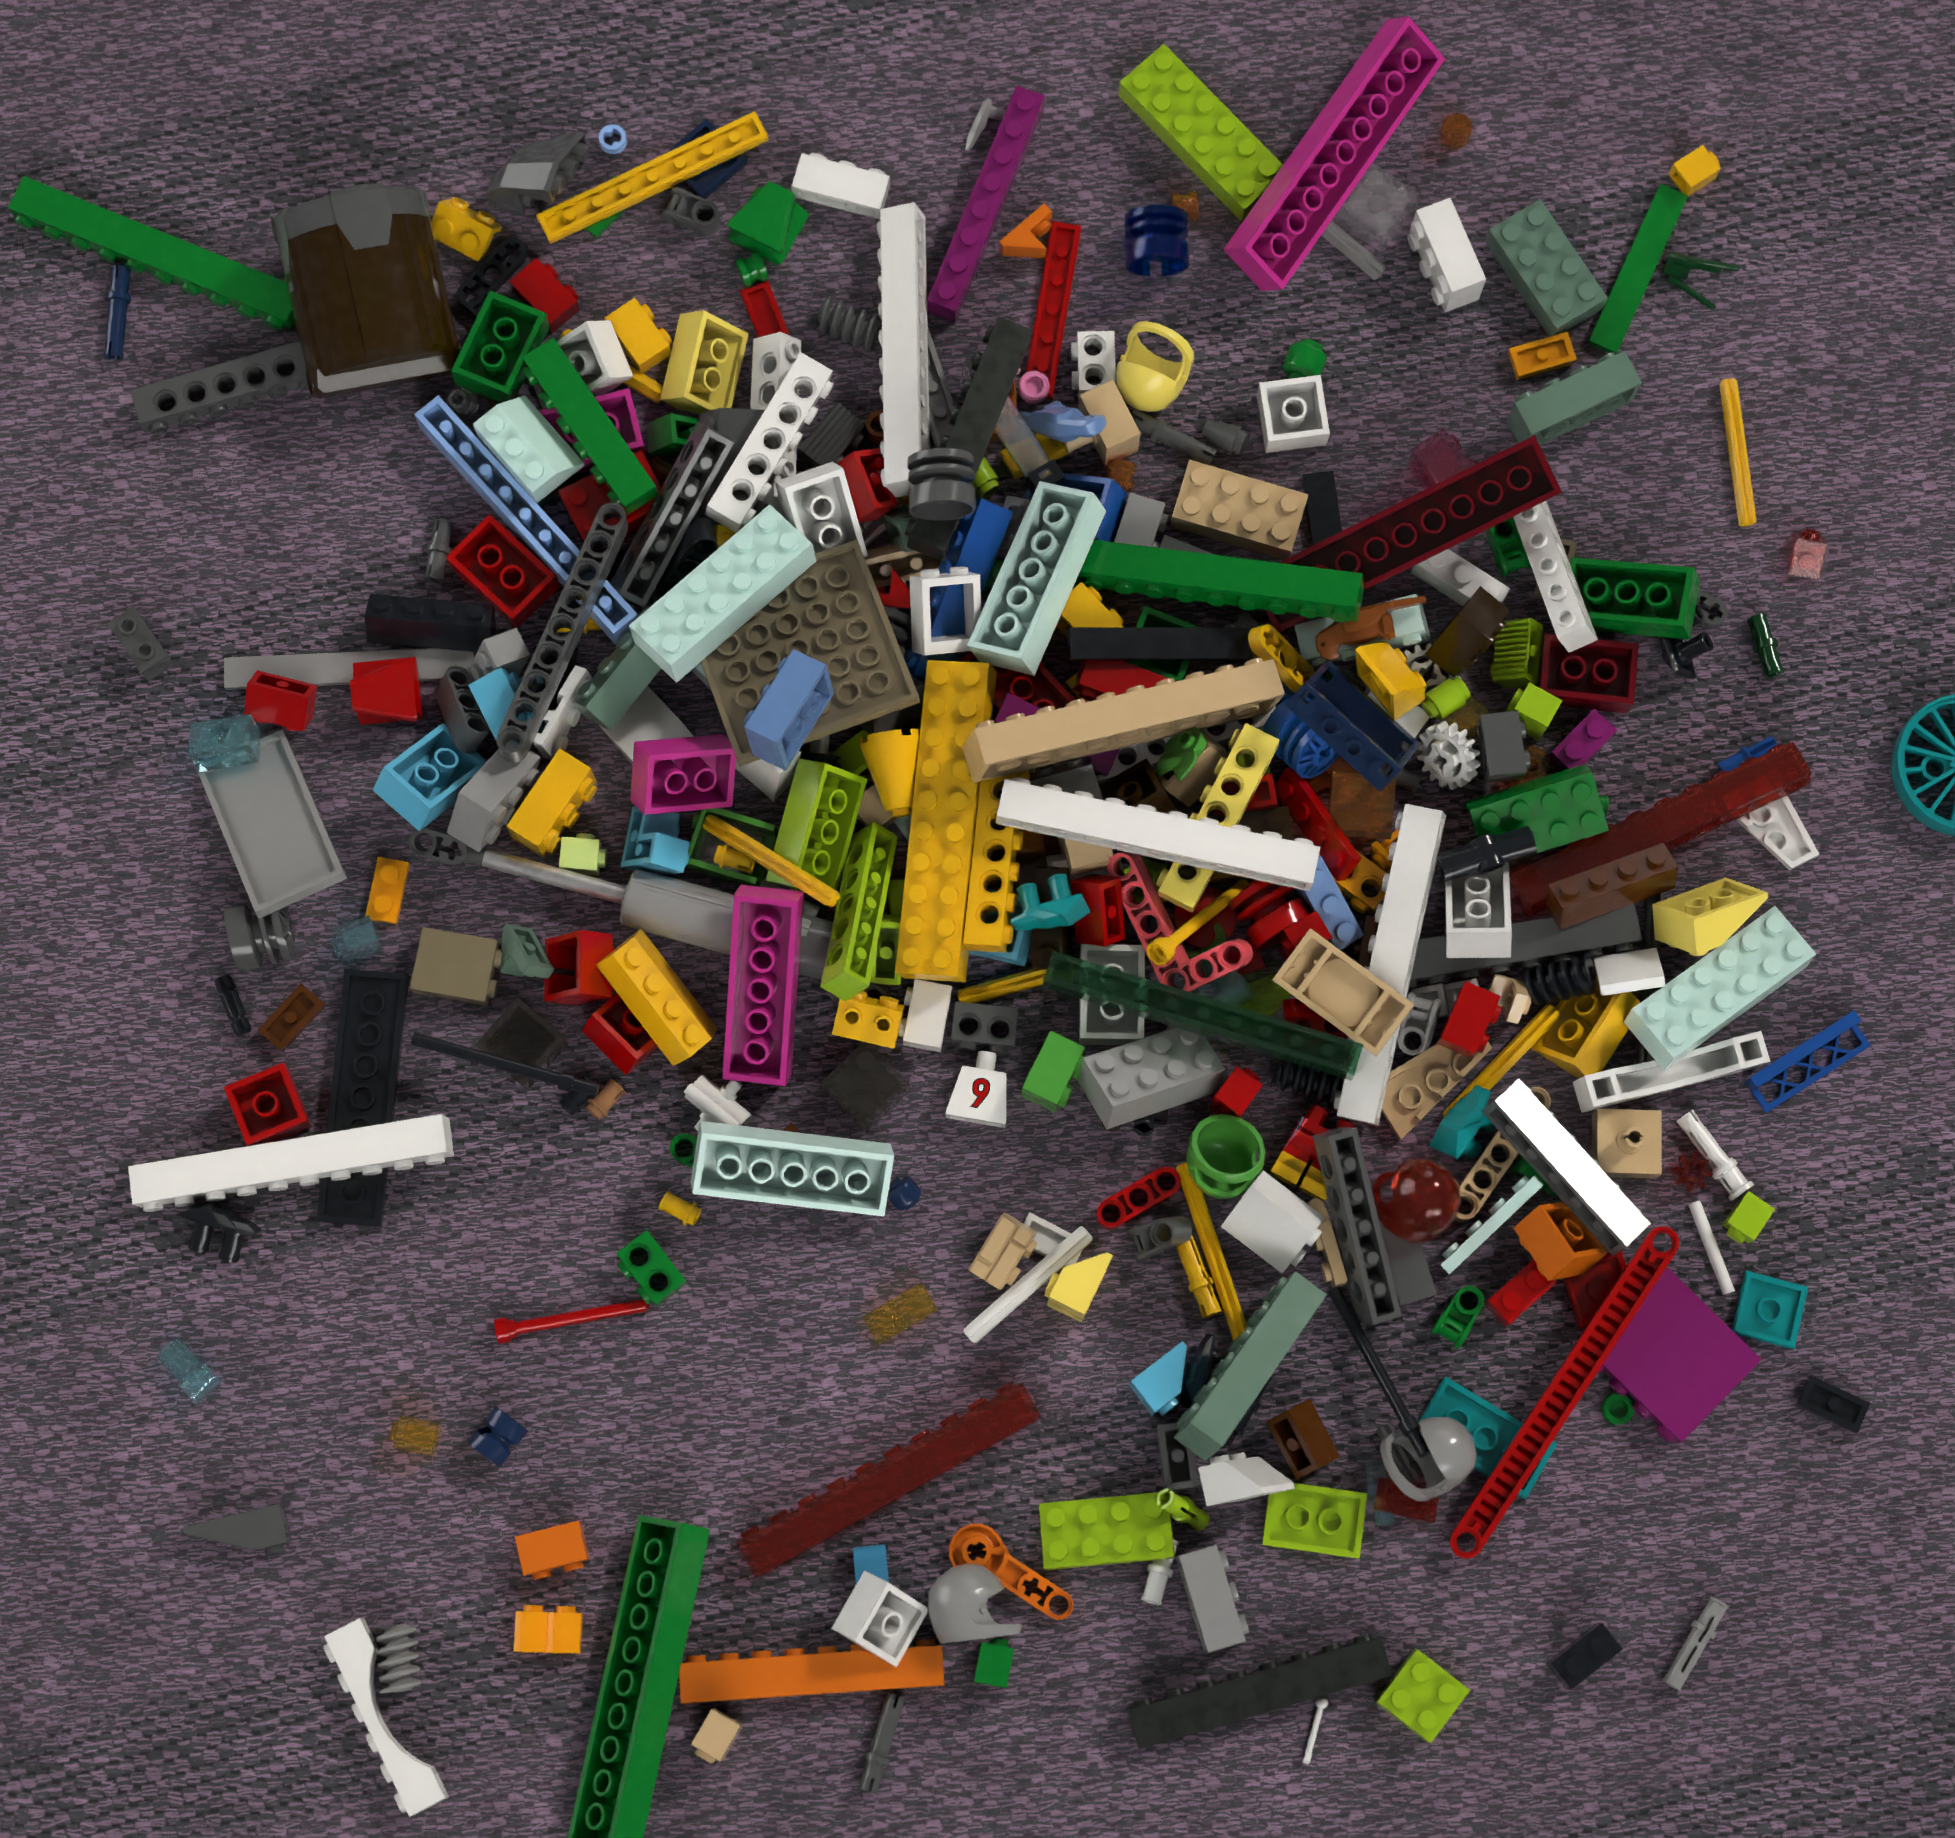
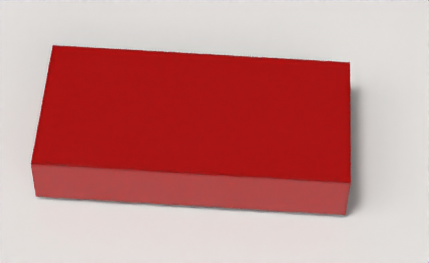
(763, 309)

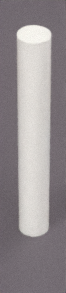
(1711, 1247)

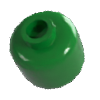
(1304, 359)

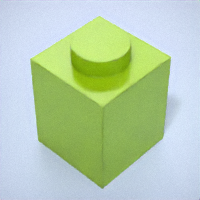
(1747, 1218)

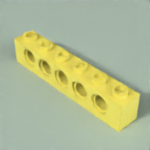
(1262, 749)

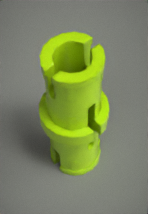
(1172, 1503)

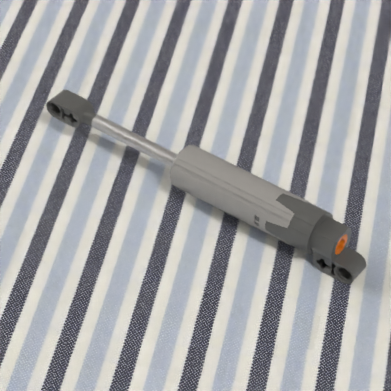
(647, 903)

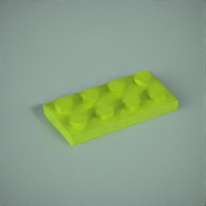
(1105, 1531)

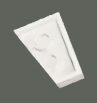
(566, 715)
(1781, 832)

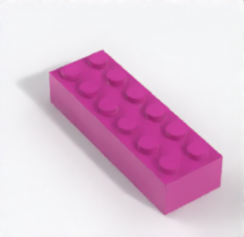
(762, 985)

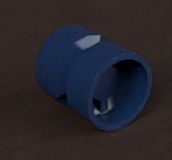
(497, 1436)

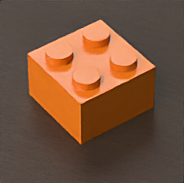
(1559, 1241)

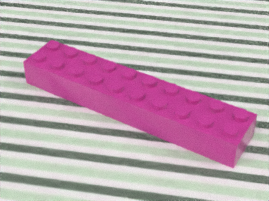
(1334, 154)

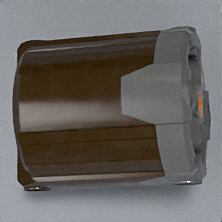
(366, 289)

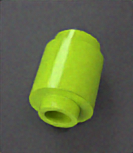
(985, 480)
(1446, 698)

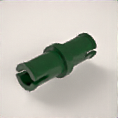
(1765, 645)

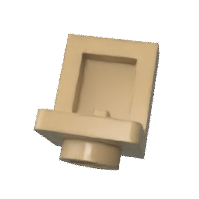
(1513, 997)

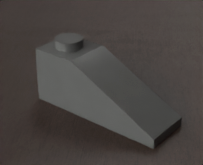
(255, 1529)

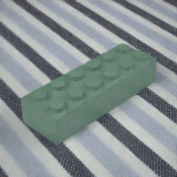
(1248, 1365)

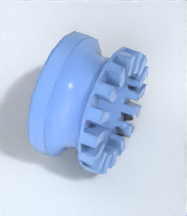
(608, 131)

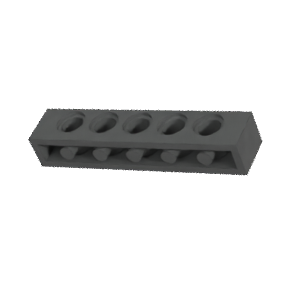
(211, 380)
(671, 514)
(1357, 1225)

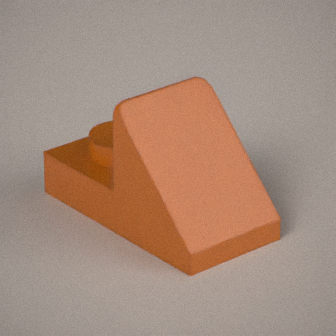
(1022, 239)

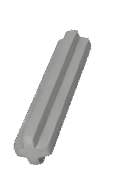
(1353, 250)

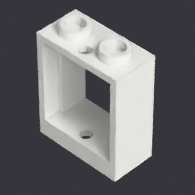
(920, 610)

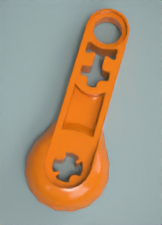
(1004, 1566)

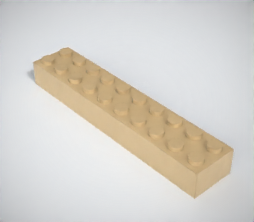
(1122, 719)

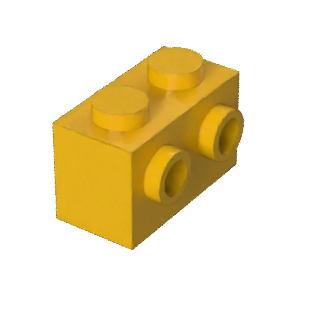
(869, 1019)

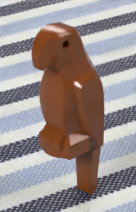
(1372, 623)

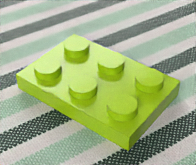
(1316, 1520)

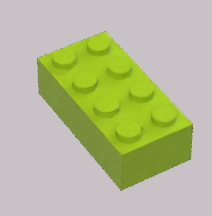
(819, 821)

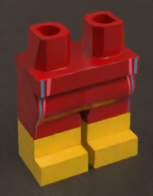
(1300, 1150)

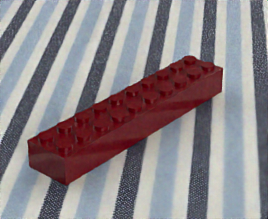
(1433, 519)

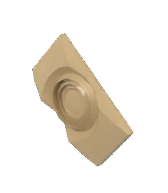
(1343, 992)

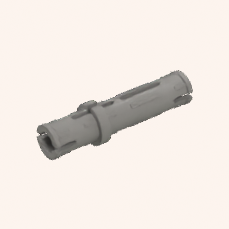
(1695, 1643)

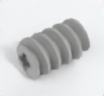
(398, 1658)

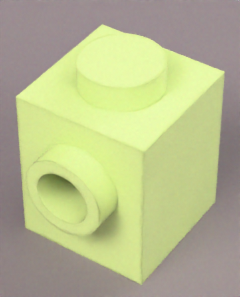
(582, 854)

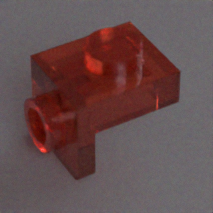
(1807, 554)

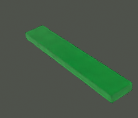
(1638, 269)

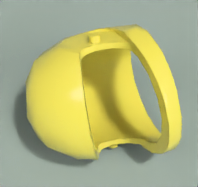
(1147, 379)

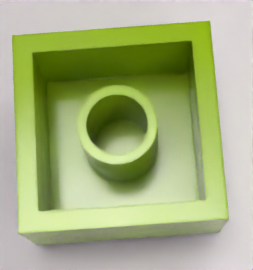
(1422, 1696)

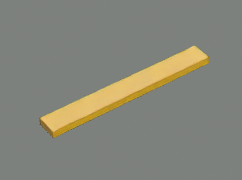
(652, 177)

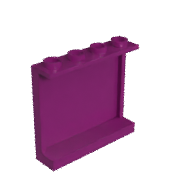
(1677, 1359)

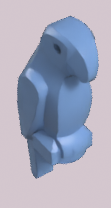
(1063, 422)

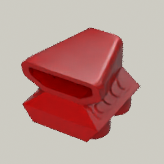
(386, 691)

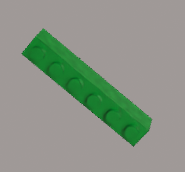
(589, 426)

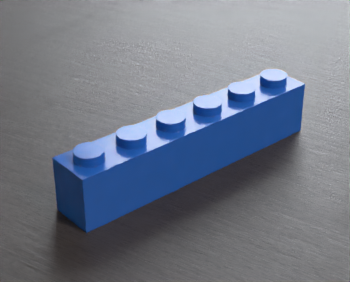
(971, 546)

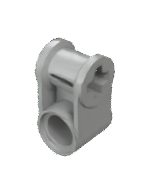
(1419, 1022)

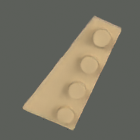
(1422, 1083)

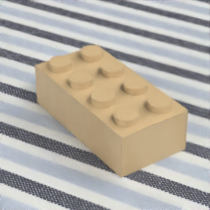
(1238, 510)

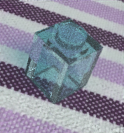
(356, 939)

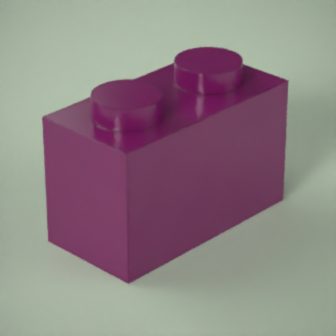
(1582, 742)

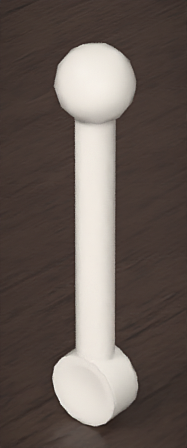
(1321, 1703)

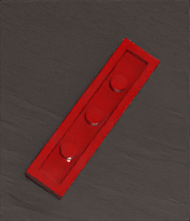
(1317, 824)

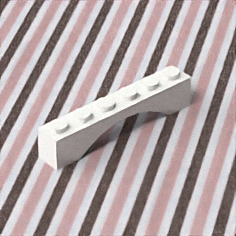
(1649, 1078)
(355, 1655)

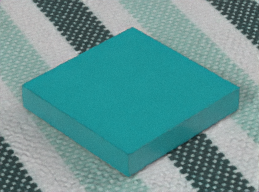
(1769, 1309)

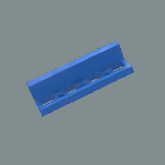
(1807, 1048)

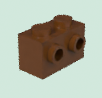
(1303, 1439)

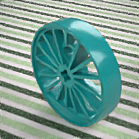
(1944, 761)

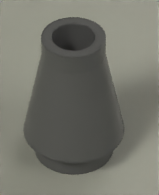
(1227, 436)

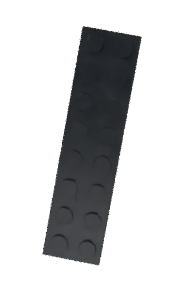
(364, 1086)

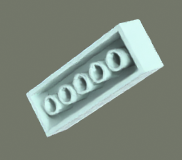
(1036, 578)
(722, 593)
(1719, 988)
(792, 1168)

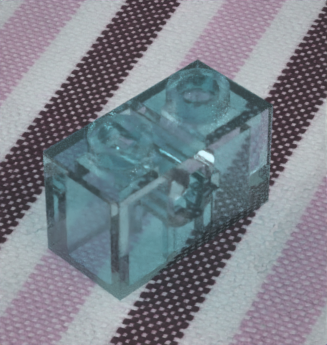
(224, 743)

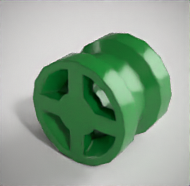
(751, 269)

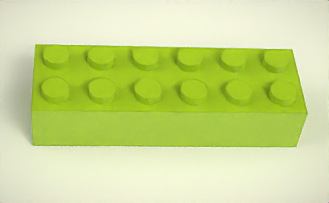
(1200, 130)

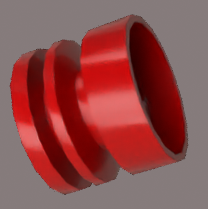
(1269, 909)

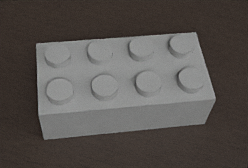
(1150, 1076)

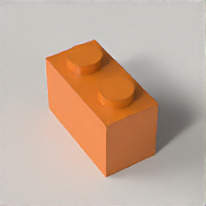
(552, 1549)

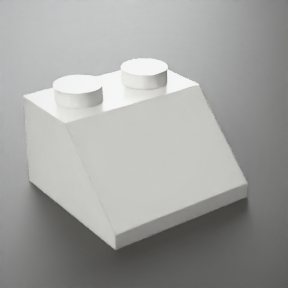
(1240, 1478)
(880, 1618)

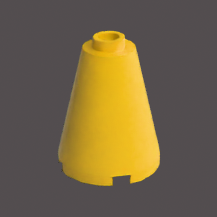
(893, 765)

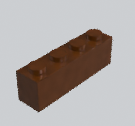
(1611, 886)

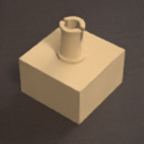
(1120, 435)
(1628, 1142)

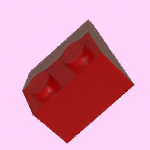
(619, 1035)

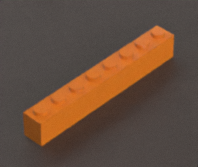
(808, 1673)

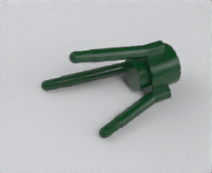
(1680, 265)

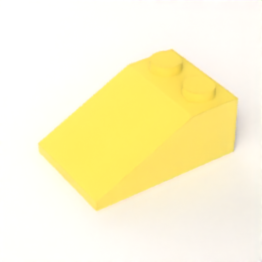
(1705, 915)

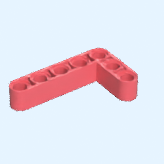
(1153, 905)

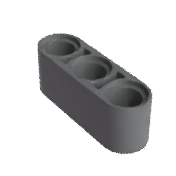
(461, 710)

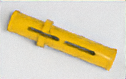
(1198, 1278)

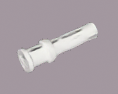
(1723, 1167)

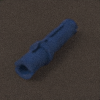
(117, 312)

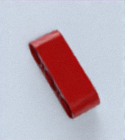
(1149, 1187)

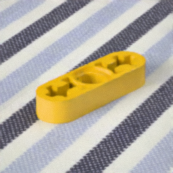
(1268, 643)

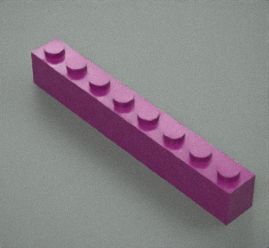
(985, 204)

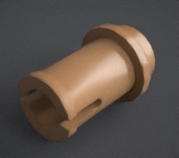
(605, 1100)

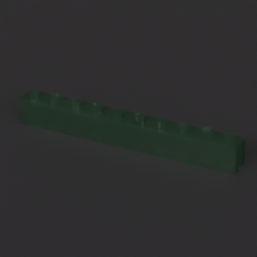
(1202, 1015)

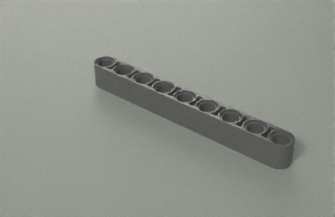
(562, 646)

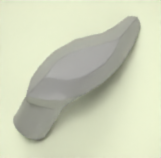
(985, 111)

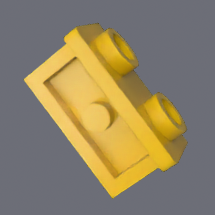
(464, 228)

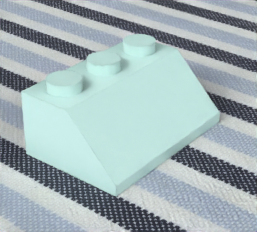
(527, 446)

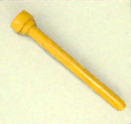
(1163, 948)

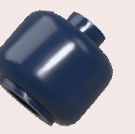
(904, 1193)

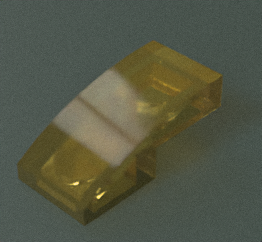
(900, 1313)

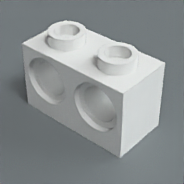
(1099, 365)

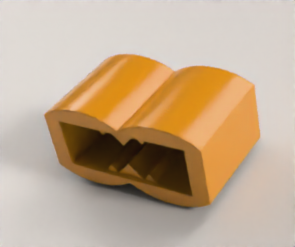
(548, 1631)

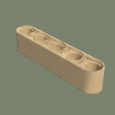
(1490, 1168)

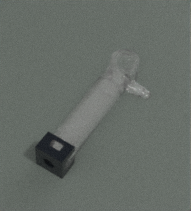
(1021, 442)

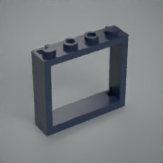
(1353, 725)

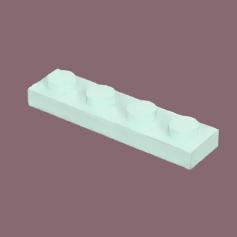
(1500, 1213)

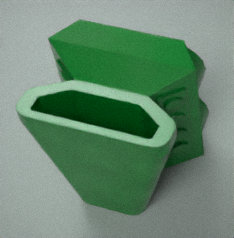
(768, 223)

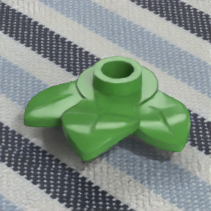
(1181, 753)

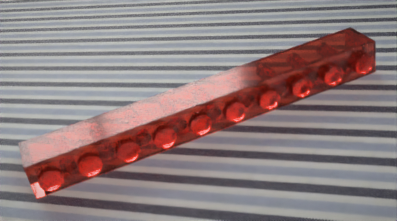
(1669, 821)
(888, 1480)

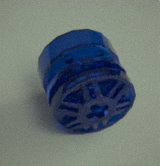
(1156, 235)

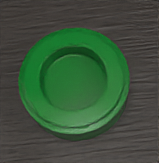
(1617, 1409)

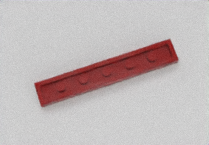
(1054, 301)

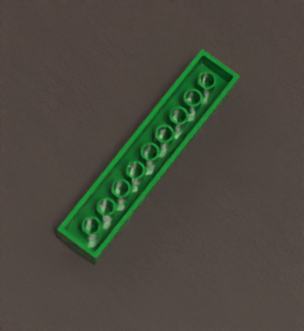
(639, 1680)

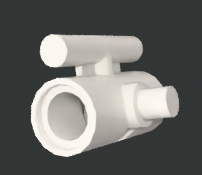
(717, 1103)

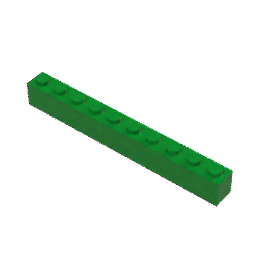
(153, 252)
(1223, 580)

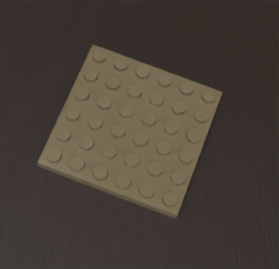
(829, 616)

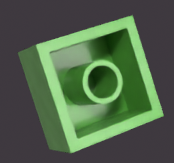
(1053, 1072)

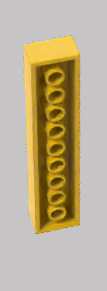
(943, 823)

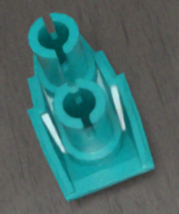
(1061, 911)
(1461, 1124)

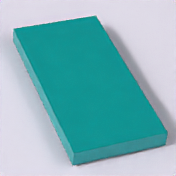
(1488, 1425)

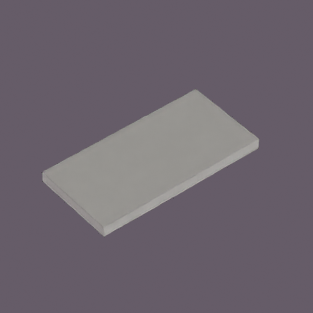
(273, 827)

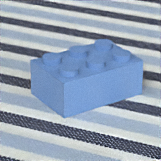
(788, 709)

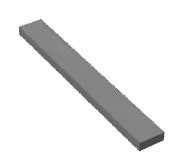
(337, 668)

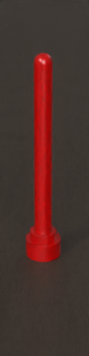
(509, 1329)

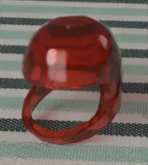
(1422, 1201)

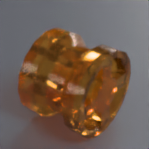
(1459, 125)
(1187, 202)
(1122, 472)

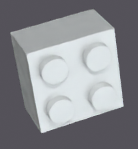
(1293, 414)

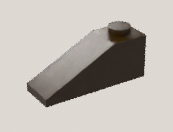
(1047, 940)

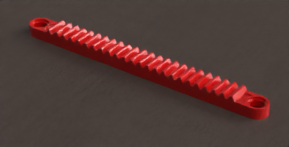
(1563, 1392)

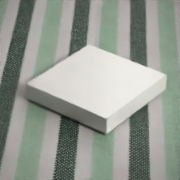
(1629, 971)

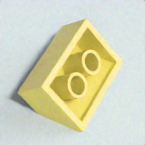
(703, 363)
(1076, 1286)

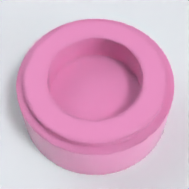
(1033, 387)

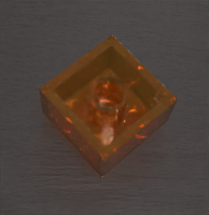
(1359, 806)

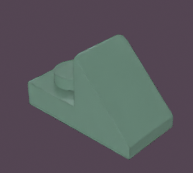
(523, 953)

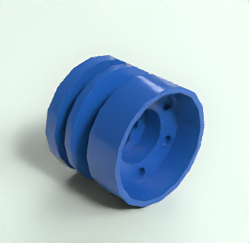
(1298, 743)

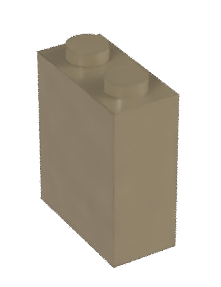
(456, 966)

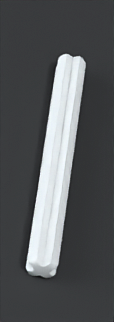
(1028, 1284)

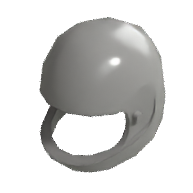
(1447, 1464)
(960, 1605)

